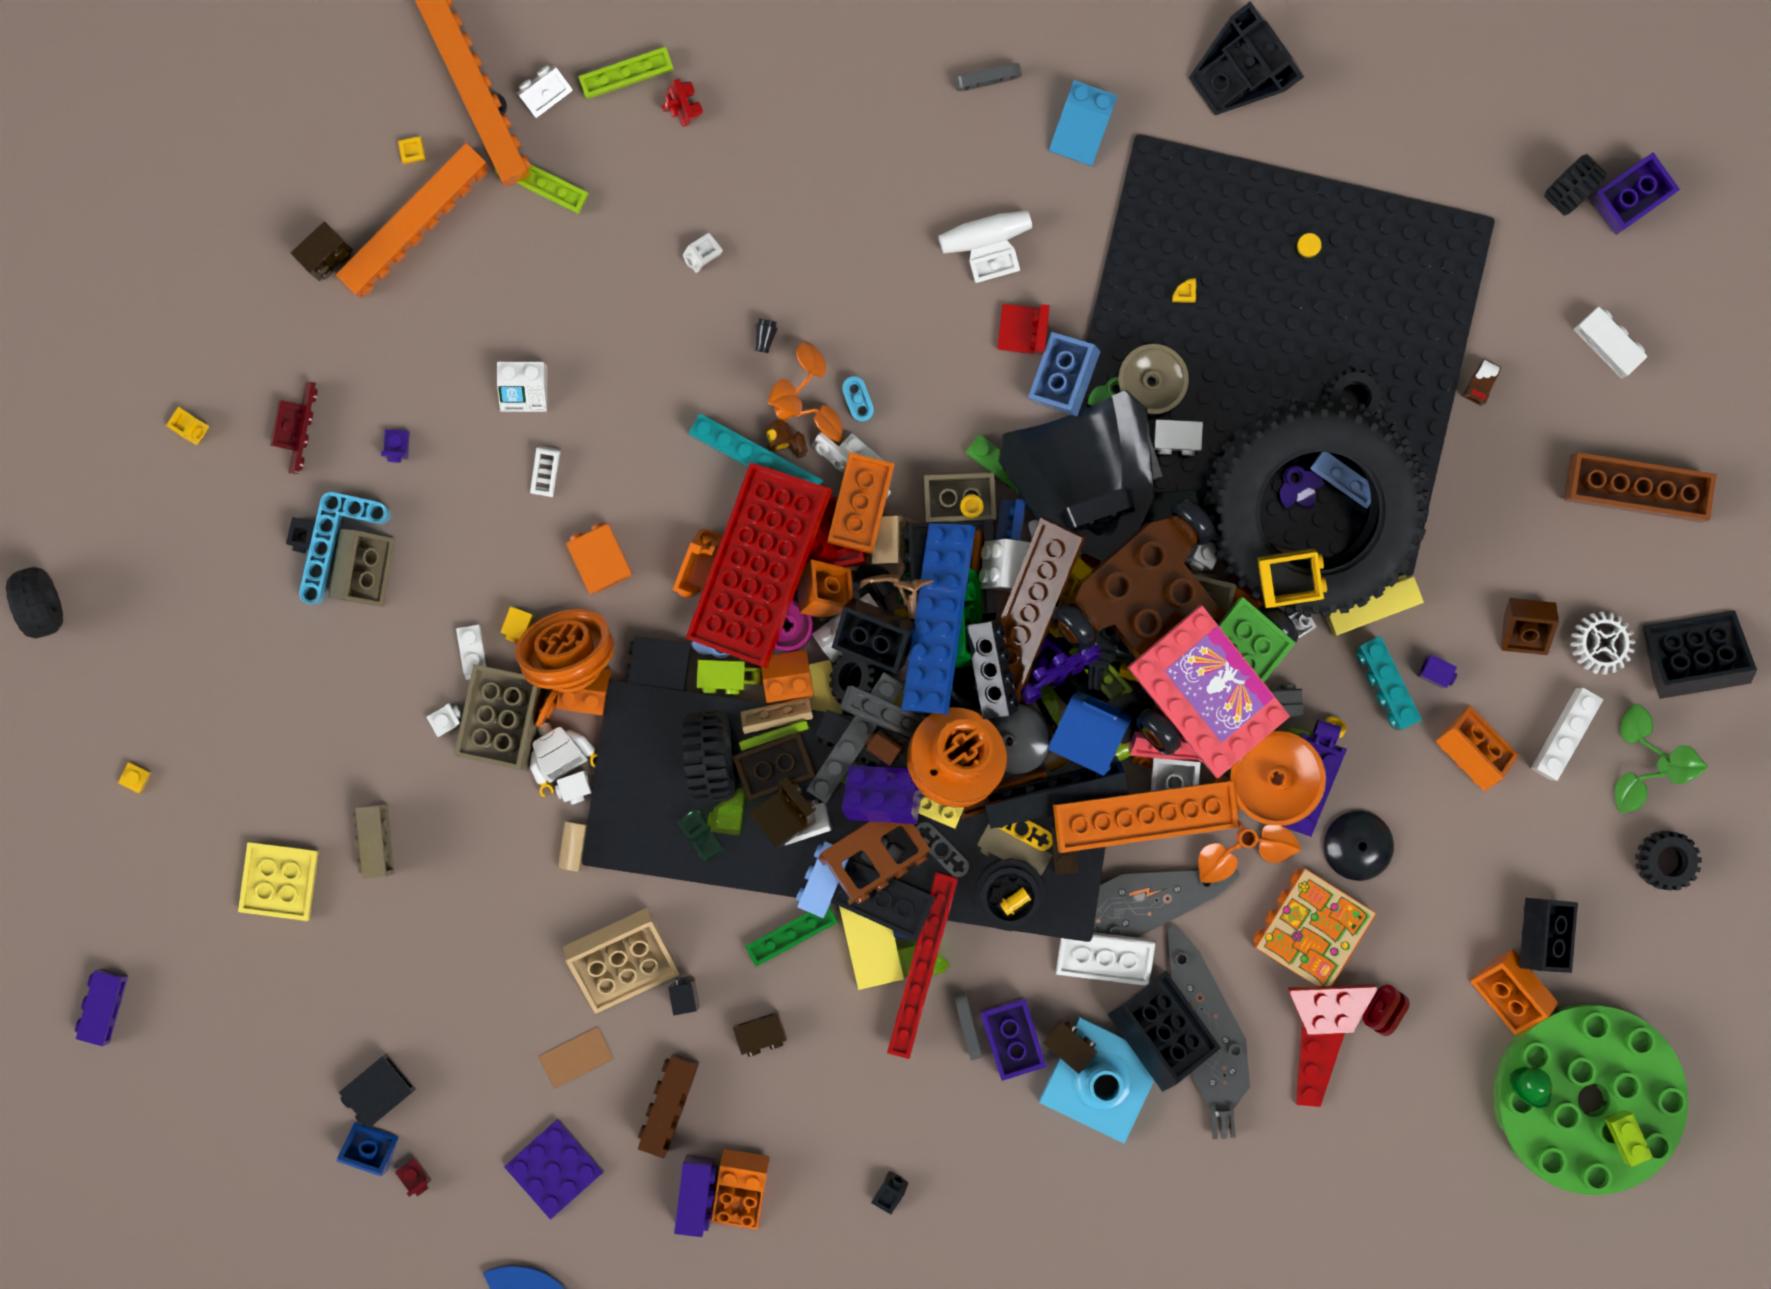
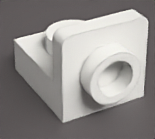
(701, 252)
(445, 719)

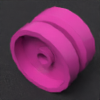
(799, 633)

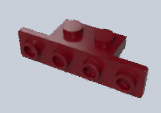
(292, 425)

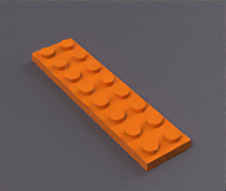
(1145, 816)

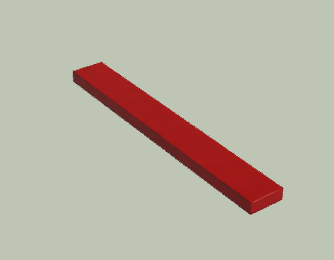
(922, 967)

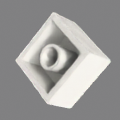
(1001, 563)

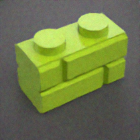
(1628, 1138)

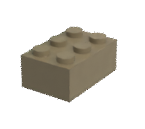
(945, 493)
(1007, 846)

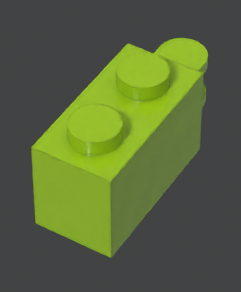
(725, 675)

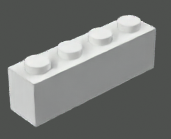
(1566, 734)

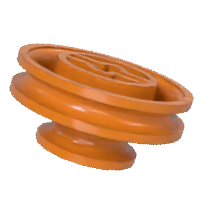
(565, 650)
(954, 781)

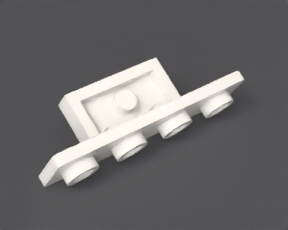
(839, 455)

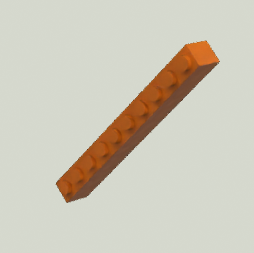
(474, 90)

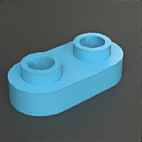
(858, 399)

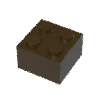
(322, 252)

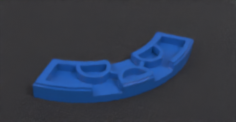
(520, 1278)

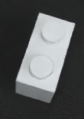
(1177, 436)

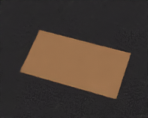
(575, 1057)

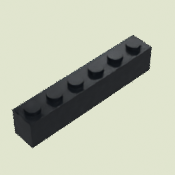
(1037, 797)

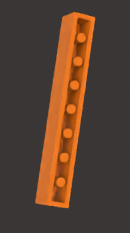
(413, 220)

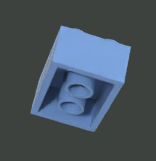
(1064, 374)

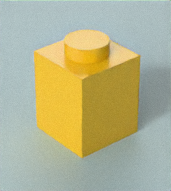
(516, 624)

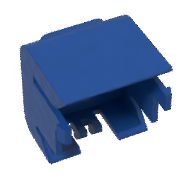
(1090, 732)

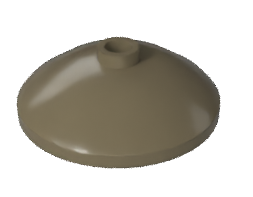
(1164, 367)

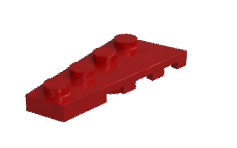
(1316, 1065)

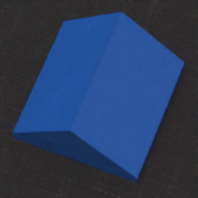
(368, 1149)

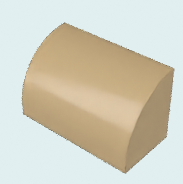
(889, 542)
(572, 846)

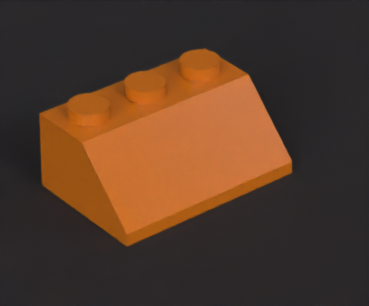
(1477, 748)
(1514, 992)

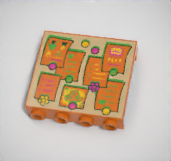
(1313, 928)

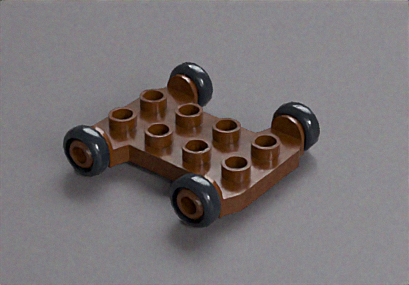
(1144, 594)

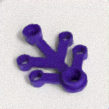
(1057, 675)

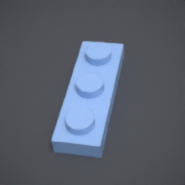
(1342, 478)

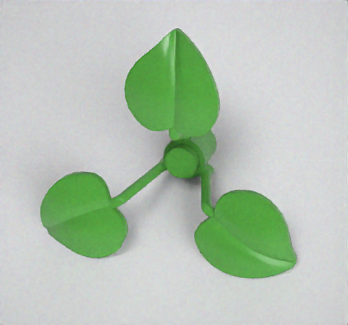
(1680, 766)

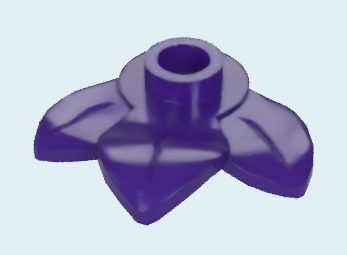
(1301, 490)

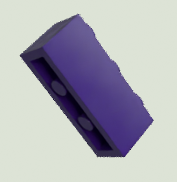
(100, 1007)

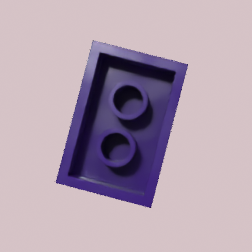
(1634, 193)
(881, 795)
(1013, 1038)
(695, 1196)

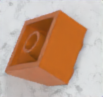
(824, 589)
(787, 677)
(588, 700)

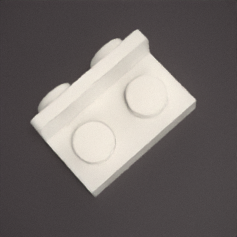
(543, 90)

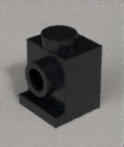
(296, 528)

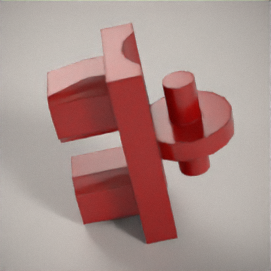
(678, 103)

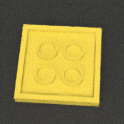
(278, 881)

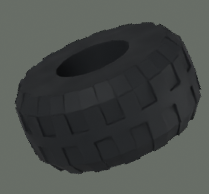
(34, 602)

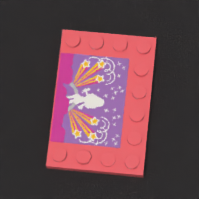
(1208, 691)

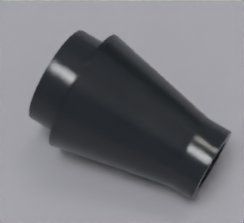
(765, 334)

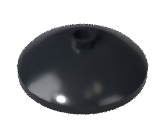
(1342, 845)

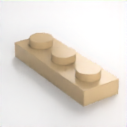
(776, 715)

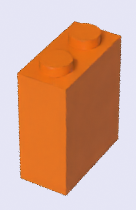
(599, 558)

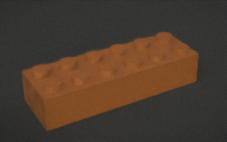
(1640, 487)

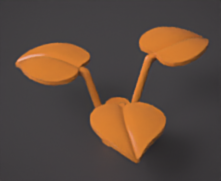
(787, 400)
(1275, 846)

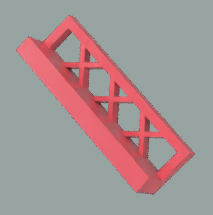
(1141, 747)

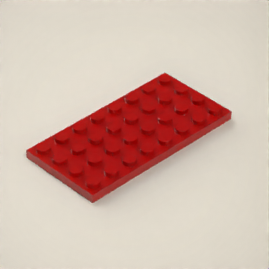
(758, 564)

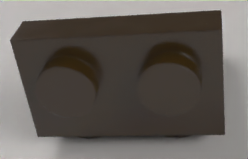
(785, 813)

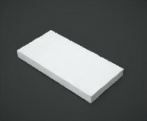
(1107, 958)

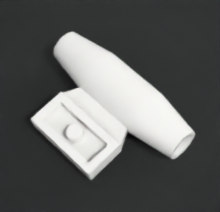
(988, 243)

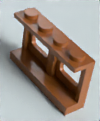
(869, 841)

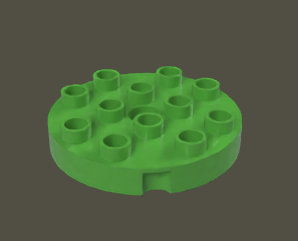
(1631, 1069)

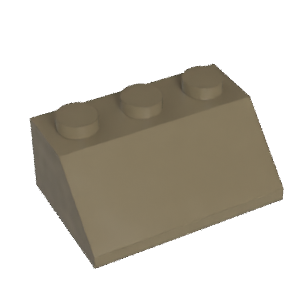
(361, 567)
(373, 841)

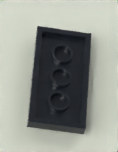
(895, 906)

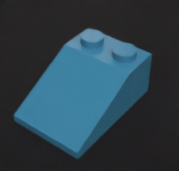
(1082, 123)

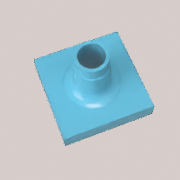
(1074, 1092)

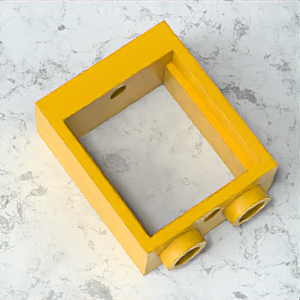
(1267, 585)

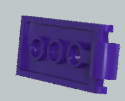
(1323, 740)

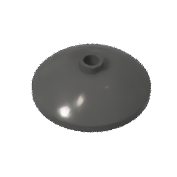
(1029, 739)

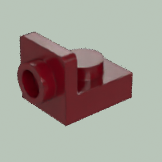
(414, 1177)

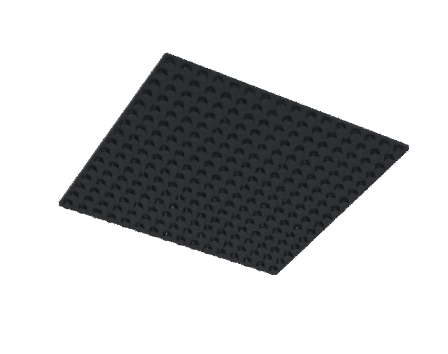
(1275, 326)

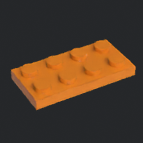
(860, 503)

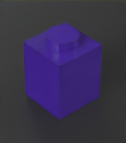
(1437, 672)

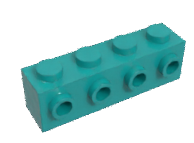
(1388, 683)

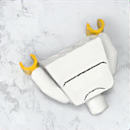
(558, 754)

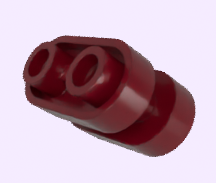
(1386, 1010)

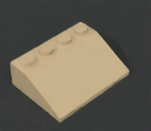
(620, 960)

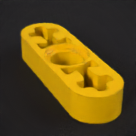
(1034, 842)

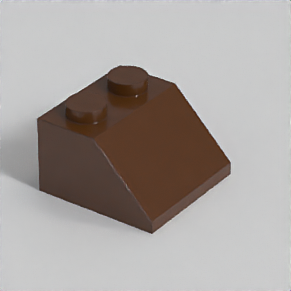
(1529, 626)

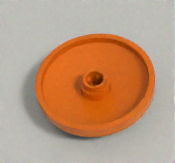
(1279, 779)

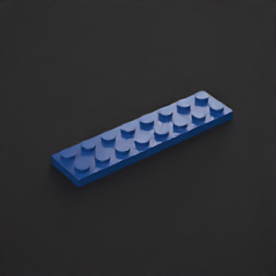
(938, 619)

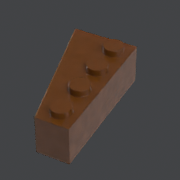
(668, 1105)

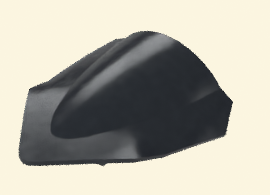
(1087, 471)

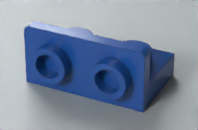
(1010, 519)

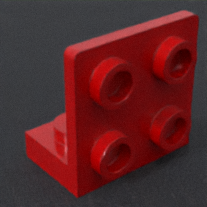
(1023, 329)

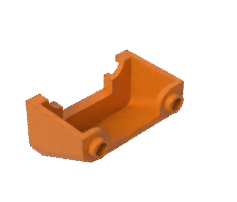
(697, 563)

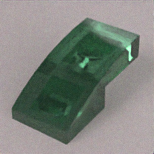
(700, 835)

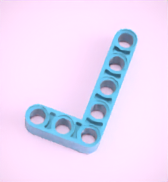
(331, 538)

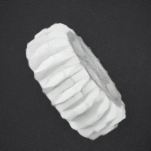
(1595, 635)

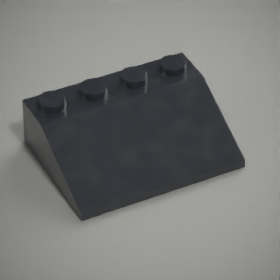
(1698, 654)
(1164, 1031)

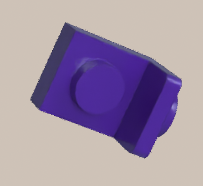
(396, 445)

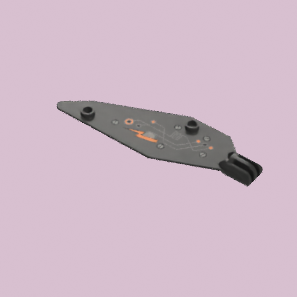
(1145, 901)
(1225, 1075)

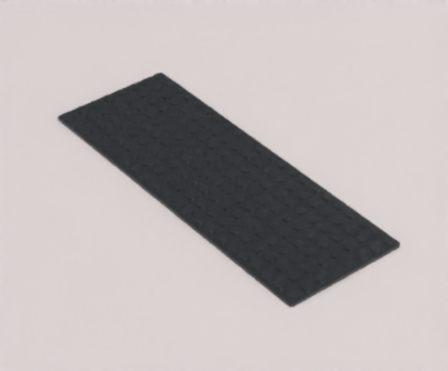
(644, 793)

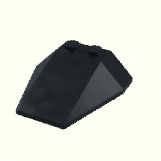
(1244, 64)

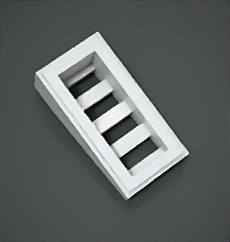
(537, 469)

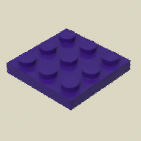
(554, 1169)

